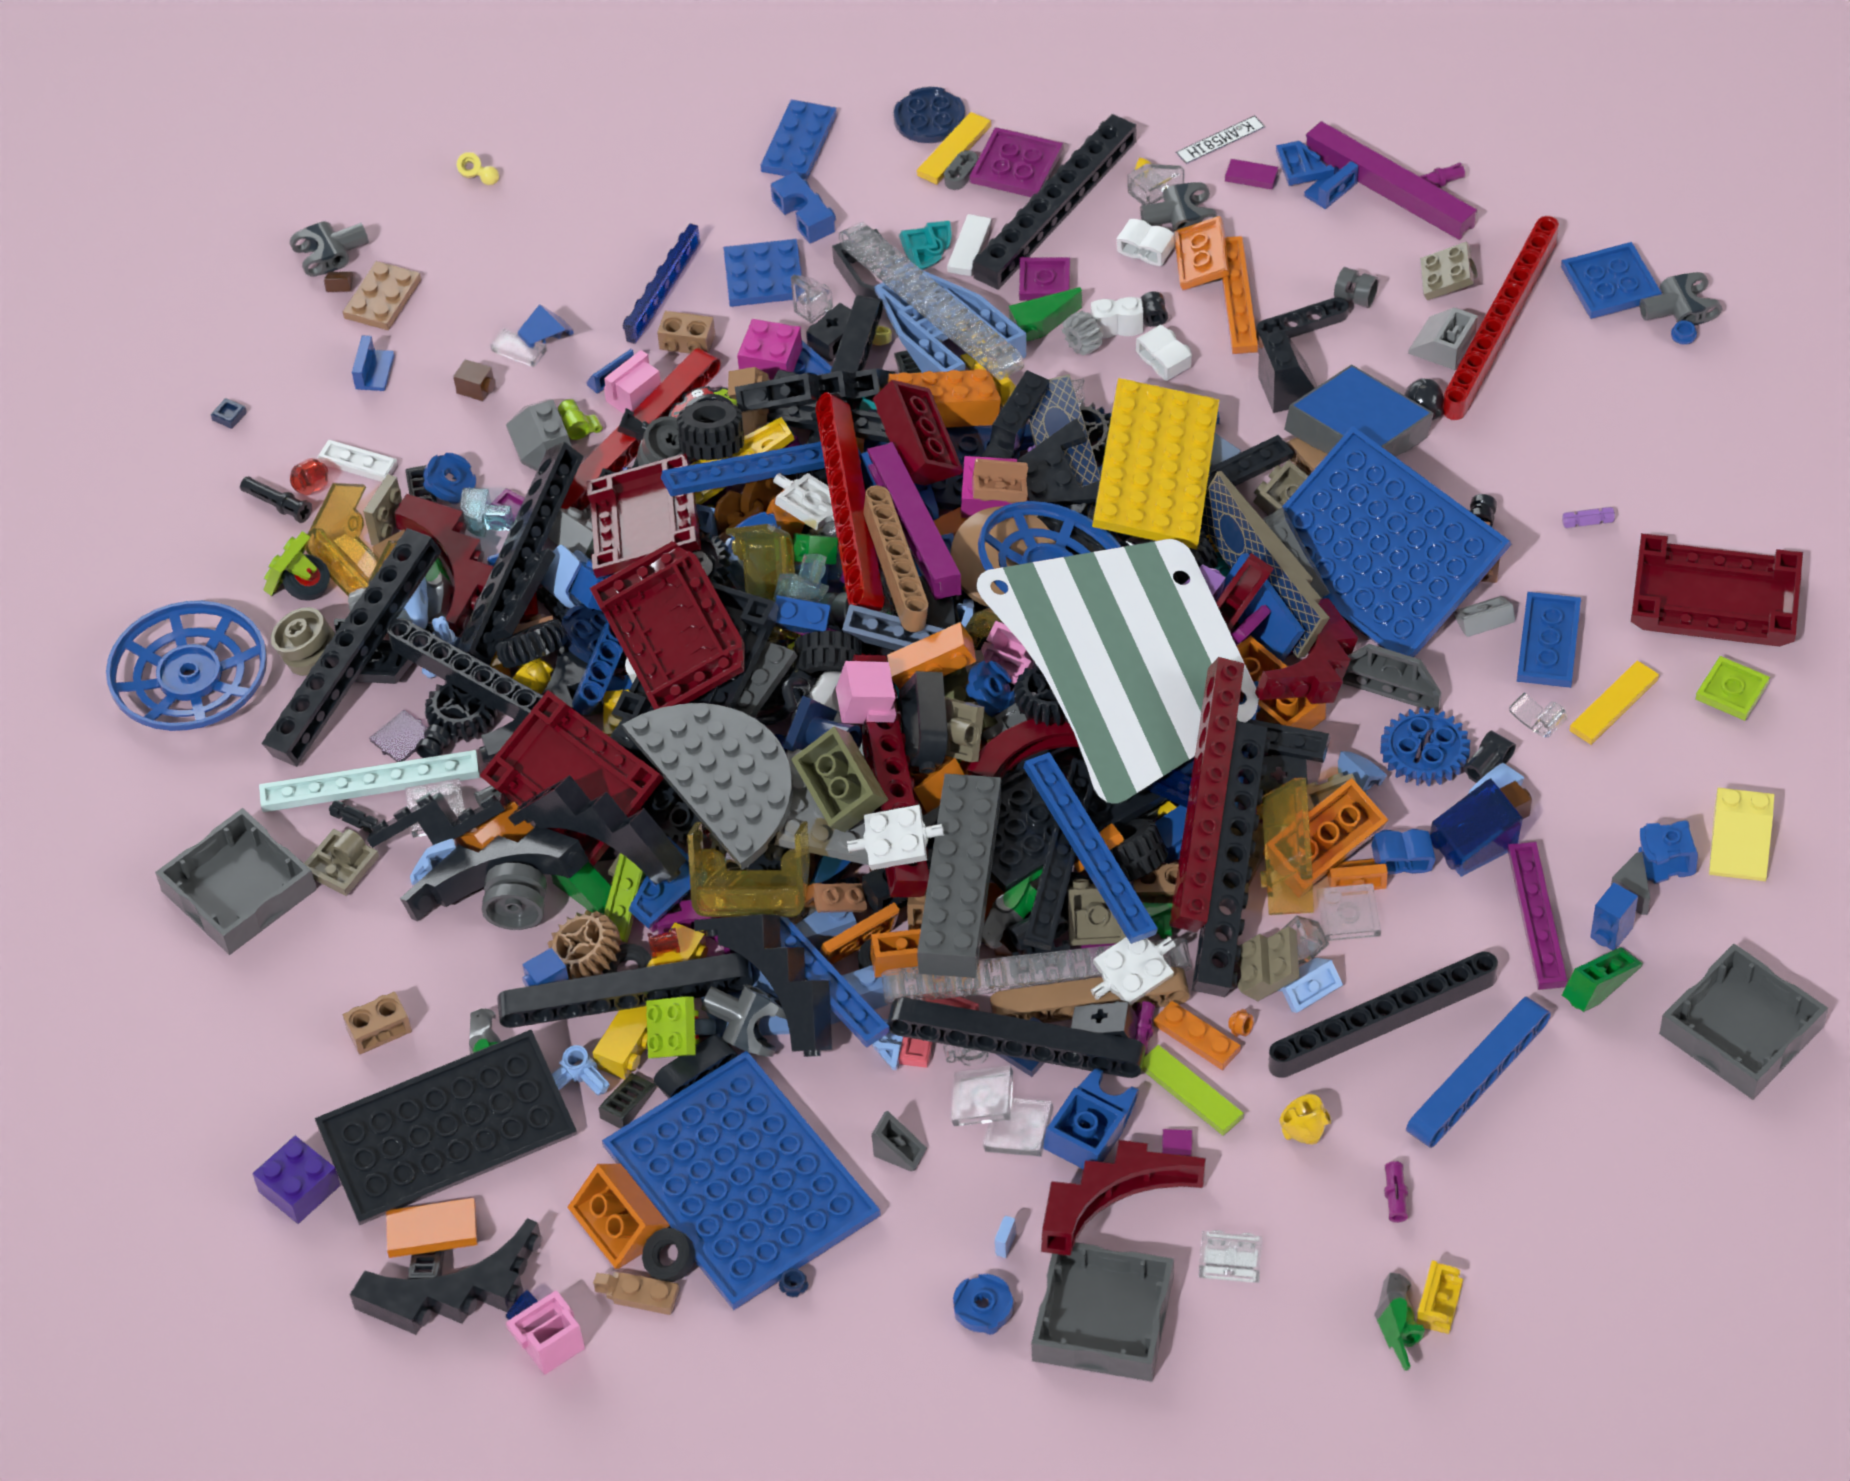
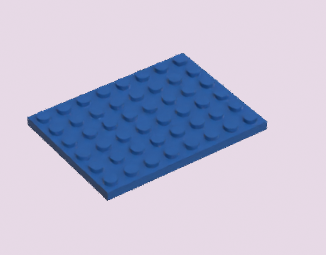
(1389, 543)
(742, 1178)

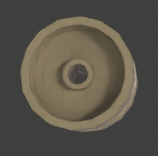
(301, 639)

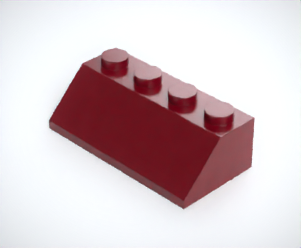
(917, 432)

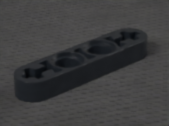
(1331, 312)

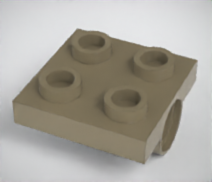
(1447, 271)
(381, 510)
(963, 729)
(341, 860)

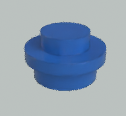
(1684, 332)

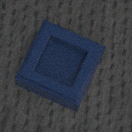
(228, 413)

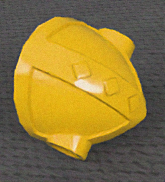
(534, 675)
(1305, 1119)

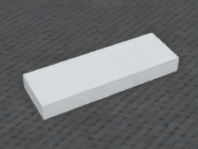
(969, 244)
(357, 460)

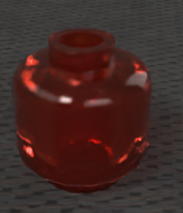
(309, 476)

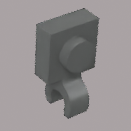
(1005, 719)

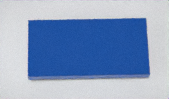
(1280, 628)

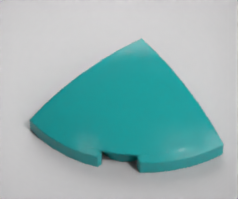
(926, 244)

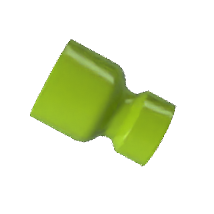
(576, 422)

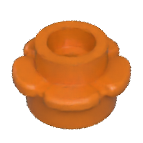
(1241, 1023)

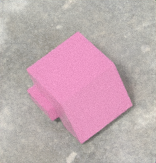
(631, 383)
(1006, 651)
(866, 693)
(547, 1332)

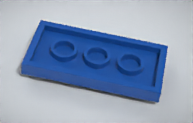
(798, 139)
(1549, 639)

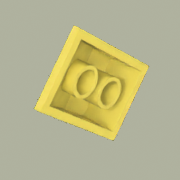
(1741, 834)

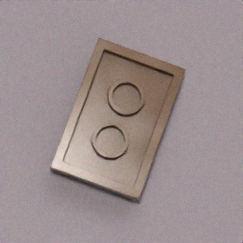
(382, 295)

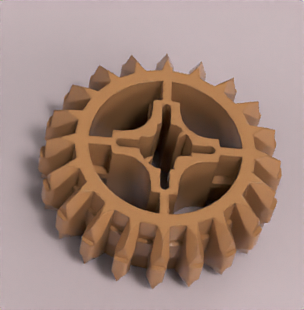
(586, 944)

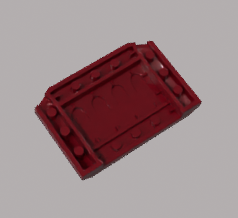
(671, 626)

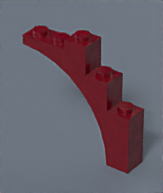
(459, 552)
(1242, 589)
(1321, 672)
(1102, 1184)

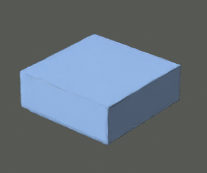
(1005, 1236)

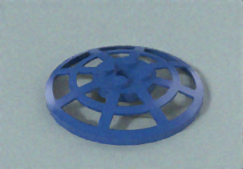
(1040, 551)
(186, 658)

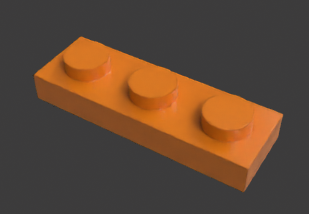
(1197, 1035)

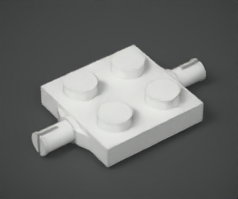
(805, 499)
(895, 837)
(1132, 969)

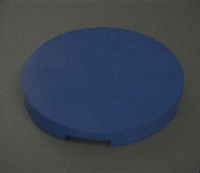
(928, 114)
(583, 631)

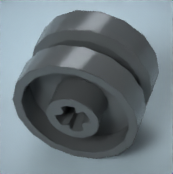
(660, 441)
(514, 896)

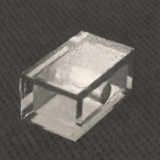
(1230, 1256)

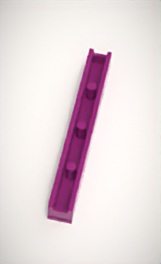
(1392, 181)
(917, 525)

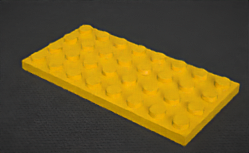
(1156, 463)

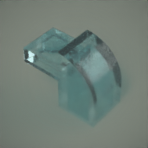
(481, 515)
(808, 583)

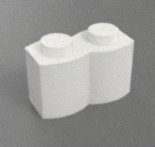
(1146, 242)
(1118, 317)
(1164, 352)

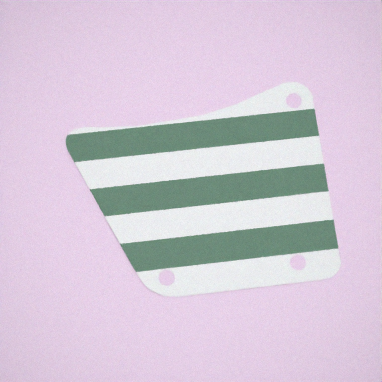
(1121, 653)

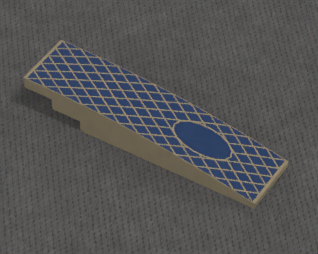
(1052, 413)
(1240, 530)

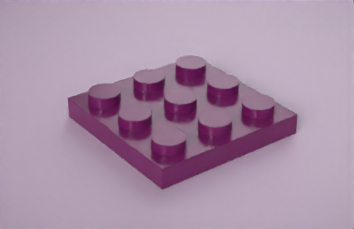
(1016, 162)

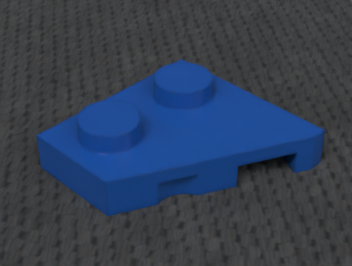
(1301, 164)

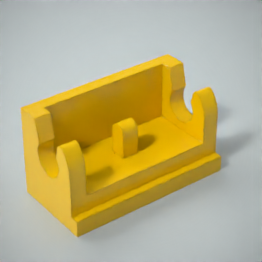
(1439, 1297)

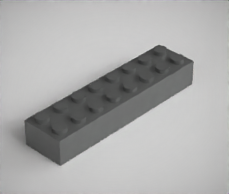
(959, 876)

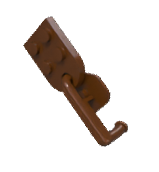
(737, 507)

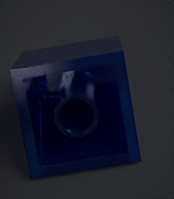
(1476, 829)

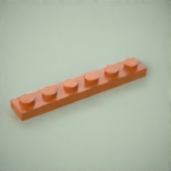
(1238, 299)

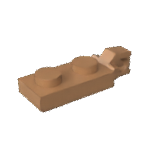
(638, 1291)

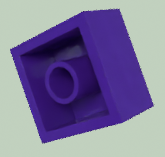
(296, 1179)

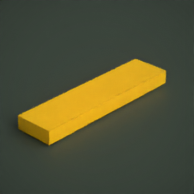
(959, 140)
(1614, 702)

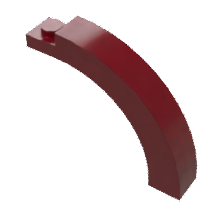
(1018, 744)

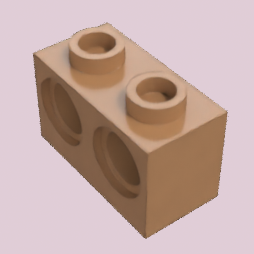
(685, 332)
(1157, 885)
(378, 1026)

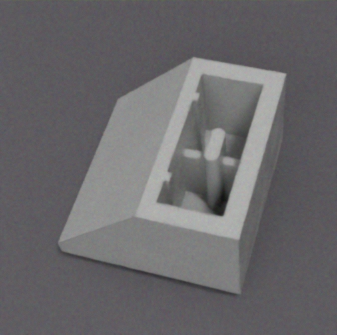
(1445, 337)
(574, 530)

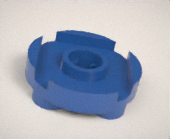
(439, 485)
(993, 698)
(983, 1319)

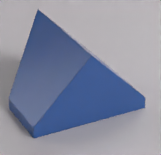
(542, 325)

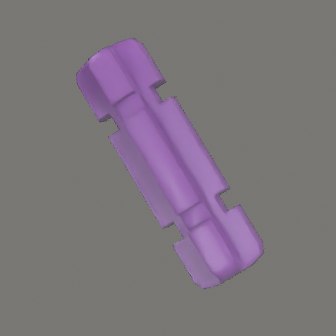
(1588, 517)

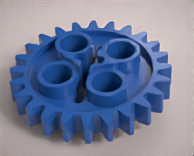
(1439, 758)

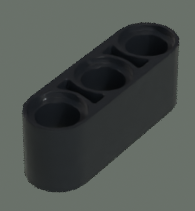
(689, 1069)

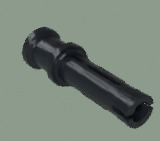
(284, 502)

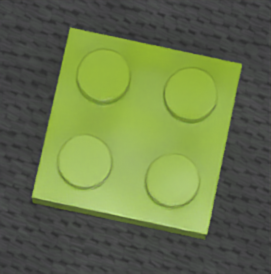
(1732, 688)

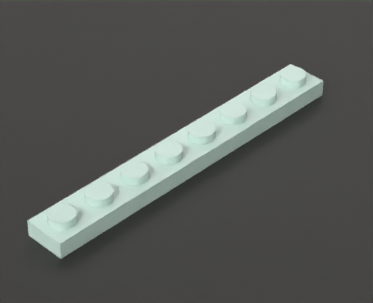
(367, 781)

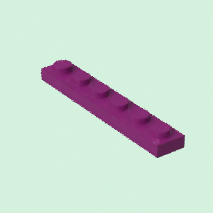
(1537, 916)

